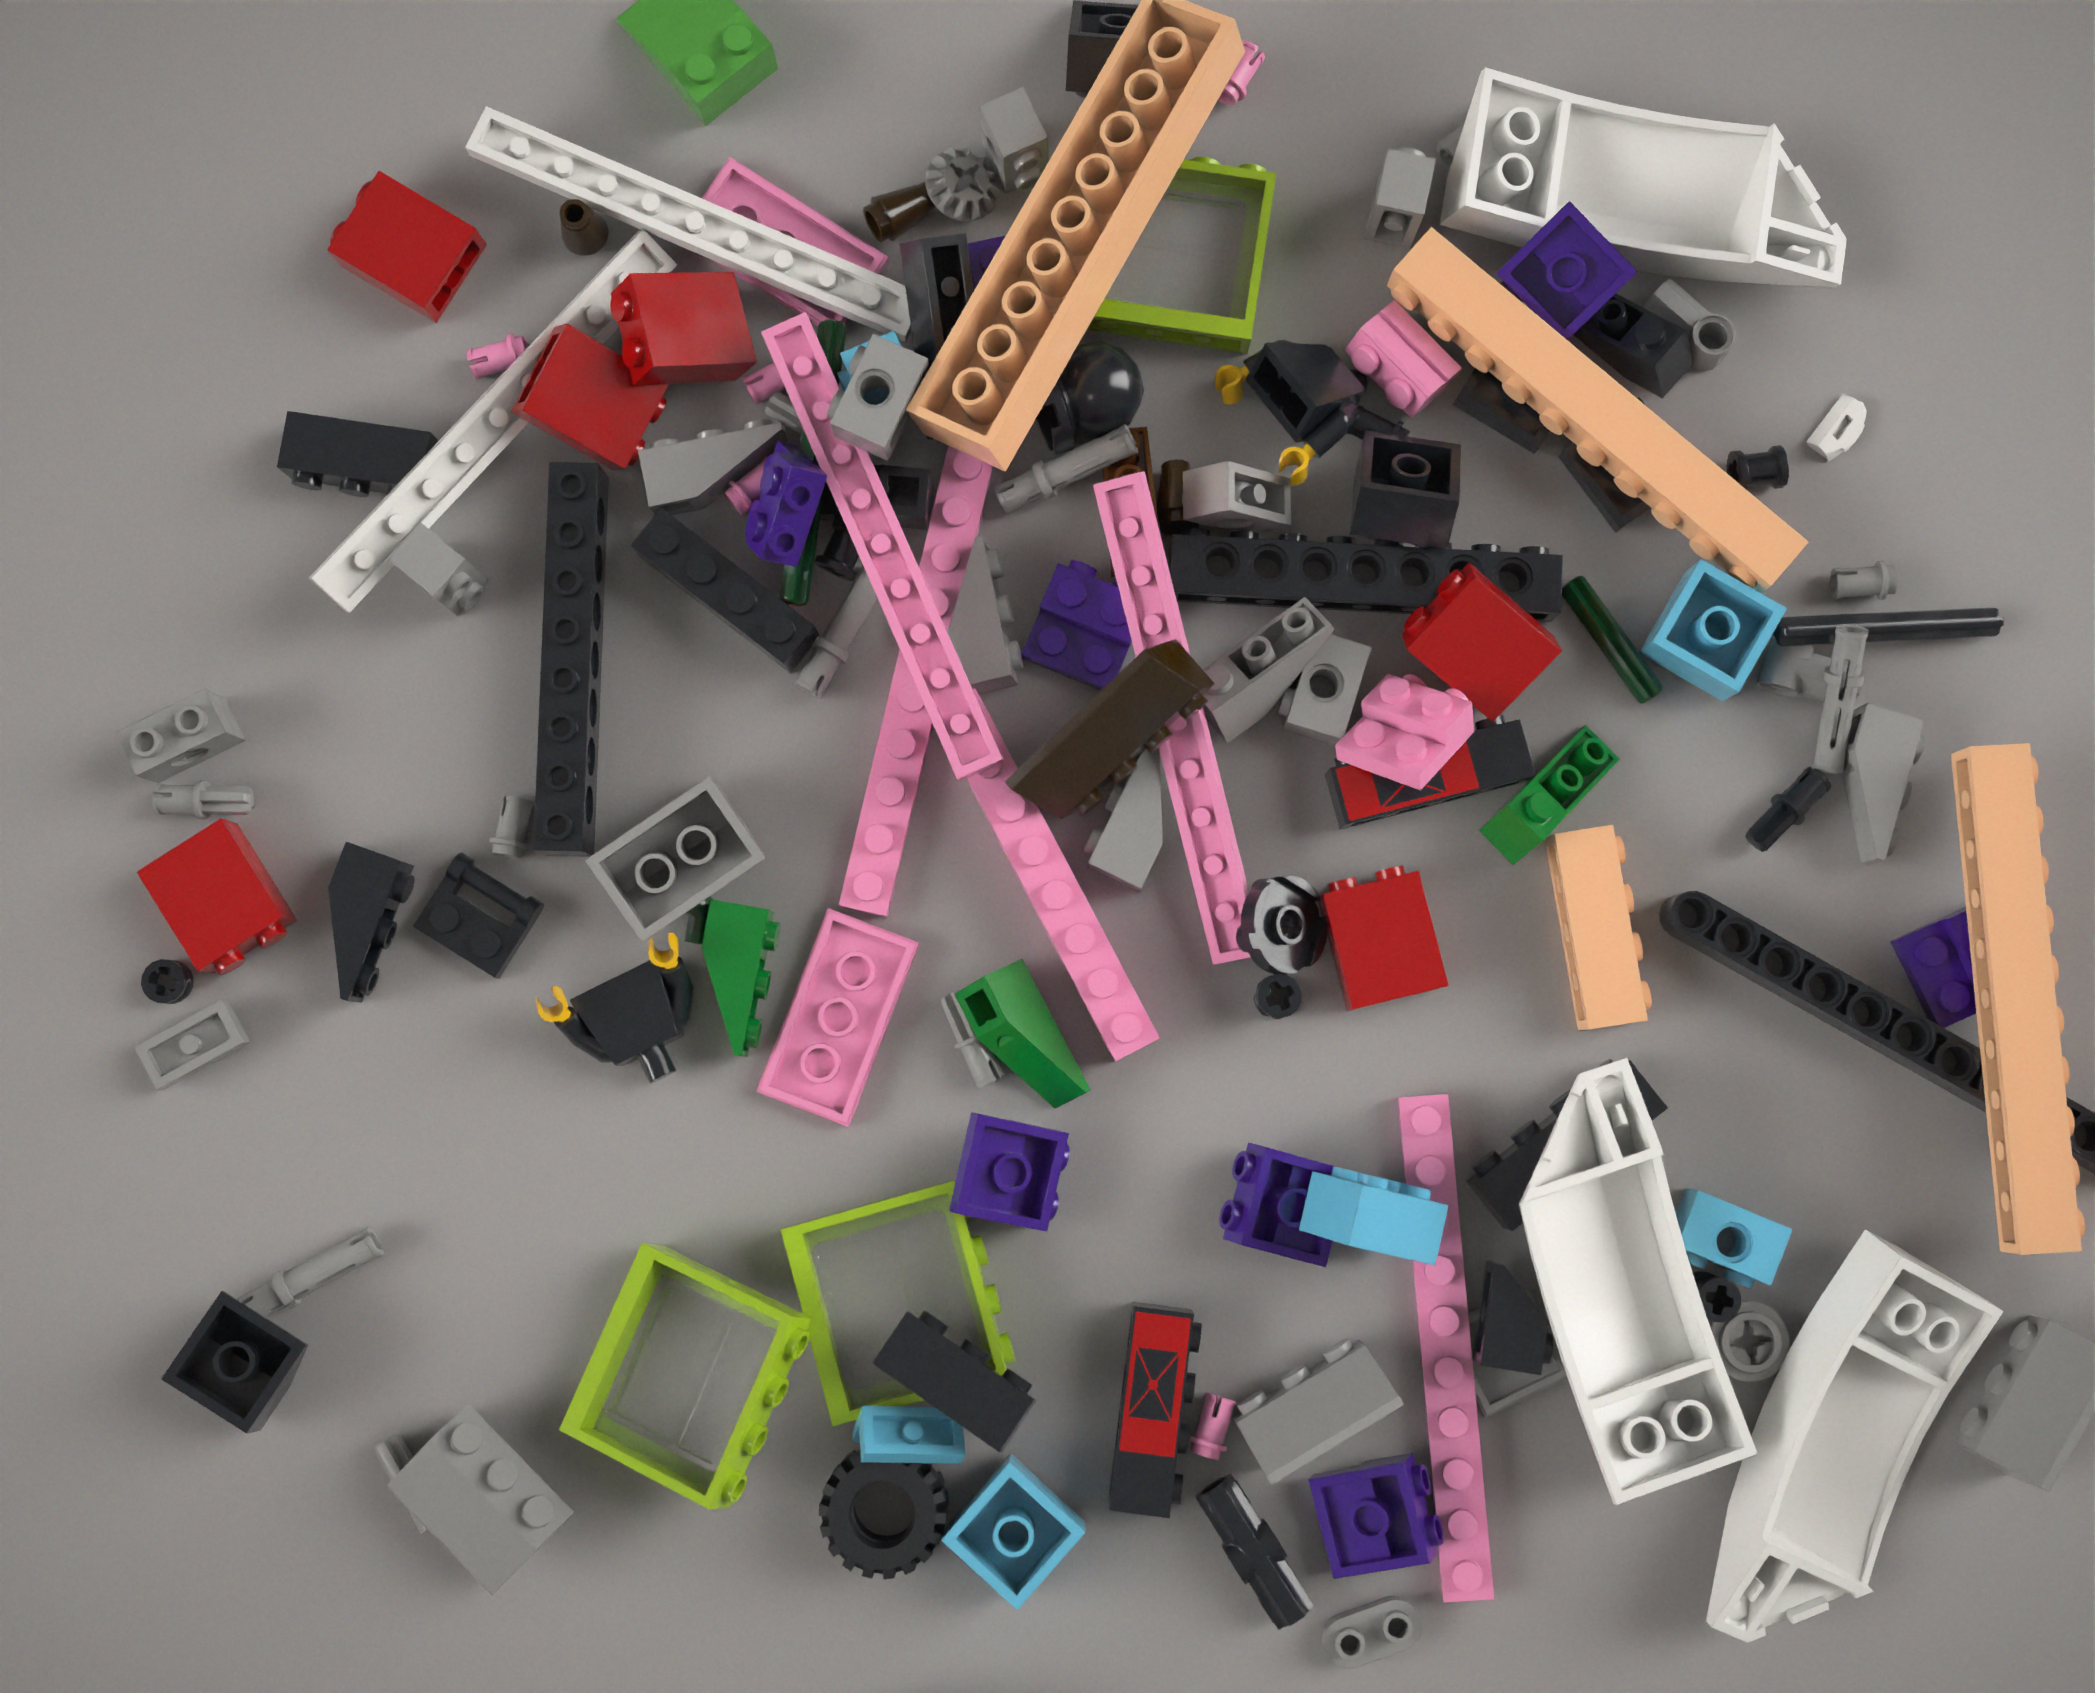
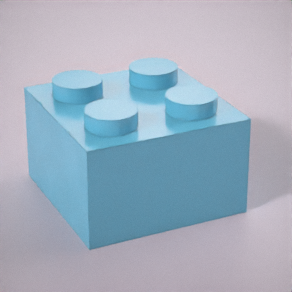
(1712, 630)
(1374, 1214)
(1013, 1531)

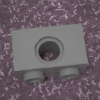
(1014, 140)
(1400, 197)
(880, 425)
(1236, 498)
(439, 570)
(1326, 718)
(180, 736)

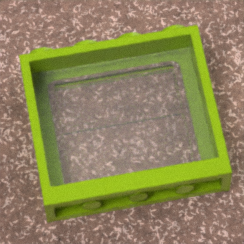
(1196, 261)
(872, 1266)
(686, 1376)

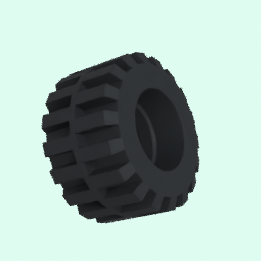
(881, 1552)

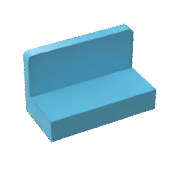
(908, 1435)

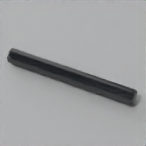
(1892, 626)

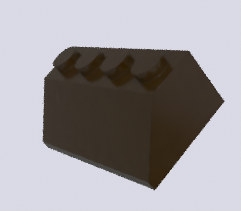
(1113, 731)

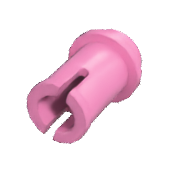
(1236, 86)
(498, 355)
(764, 383)
(746, 490)
(1211, 1429)

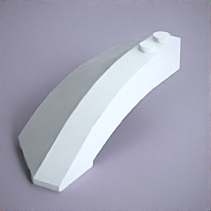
(1657, 185)
(1627, 1295)
(1841, 1436)

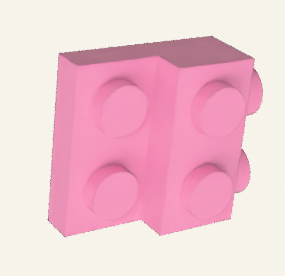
(1407, 730)

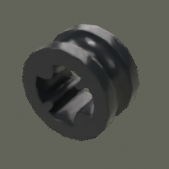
(156, 991)

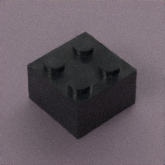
(1406, 490)

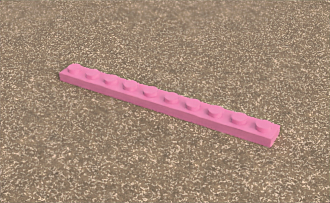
(884, 553)
(906, 722)
(1189, 752)
(1447, 1360)

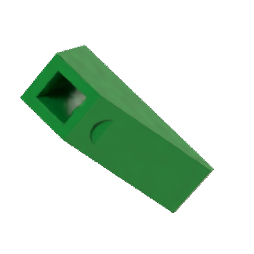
(1549, 796)
(735, 956)
(1019, 1029)

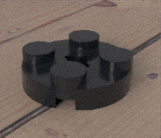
(1261, 930)

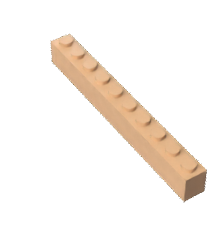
(1594, 413)
(2017, 1000)

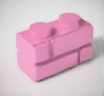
(1402, 359)

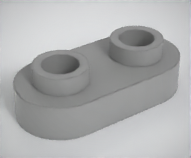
(1370, 1626)

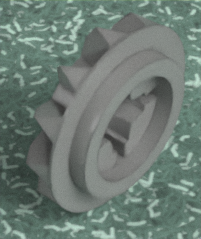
(973, 201)
(1766, 1355)

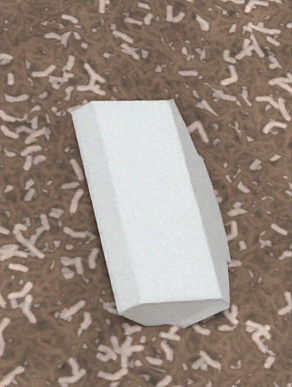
(1839, 428)

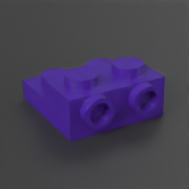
(1566, 271)
(786, 505)
(1080, 627)
(1940, 967)
(1010, 1172)
(1271, 1204)
(1376, 1516)

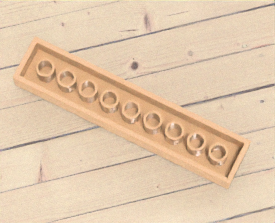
(1076, 229)

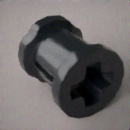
(1759, 468)
(840, 553)
(1291, 1002)
(1726, 1299)

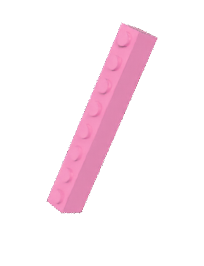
(1062, 907)

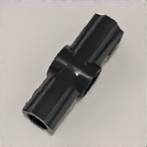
(1254, 1551)

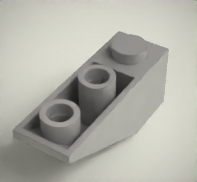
(697, 471)
(980, 623)
(1262, 668)
(1877, 774)
(1134, 831)

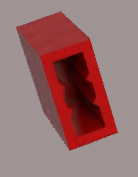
(406, 246)
(682, 327)
(589, 399)
(1479, 641)
(218, 897)
(1382, 938)

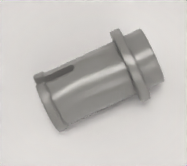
(1864, 581)
(512, 827)

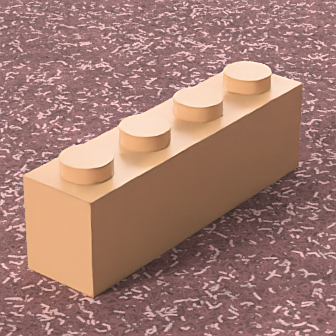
(1597, 927)

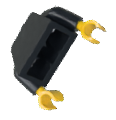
(1304, 390)
(630, 1013)

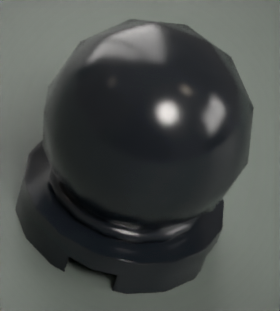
(1092, 396)

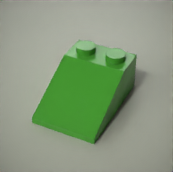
(702, 50)

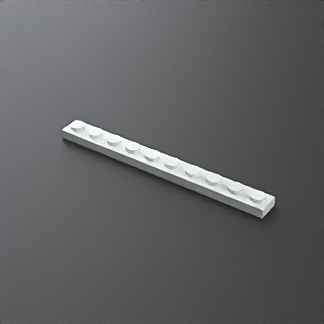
(691, 222)
(473, 439)

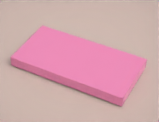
(763, 202)
(838, 1017)

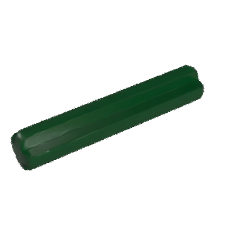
(1611, 639)

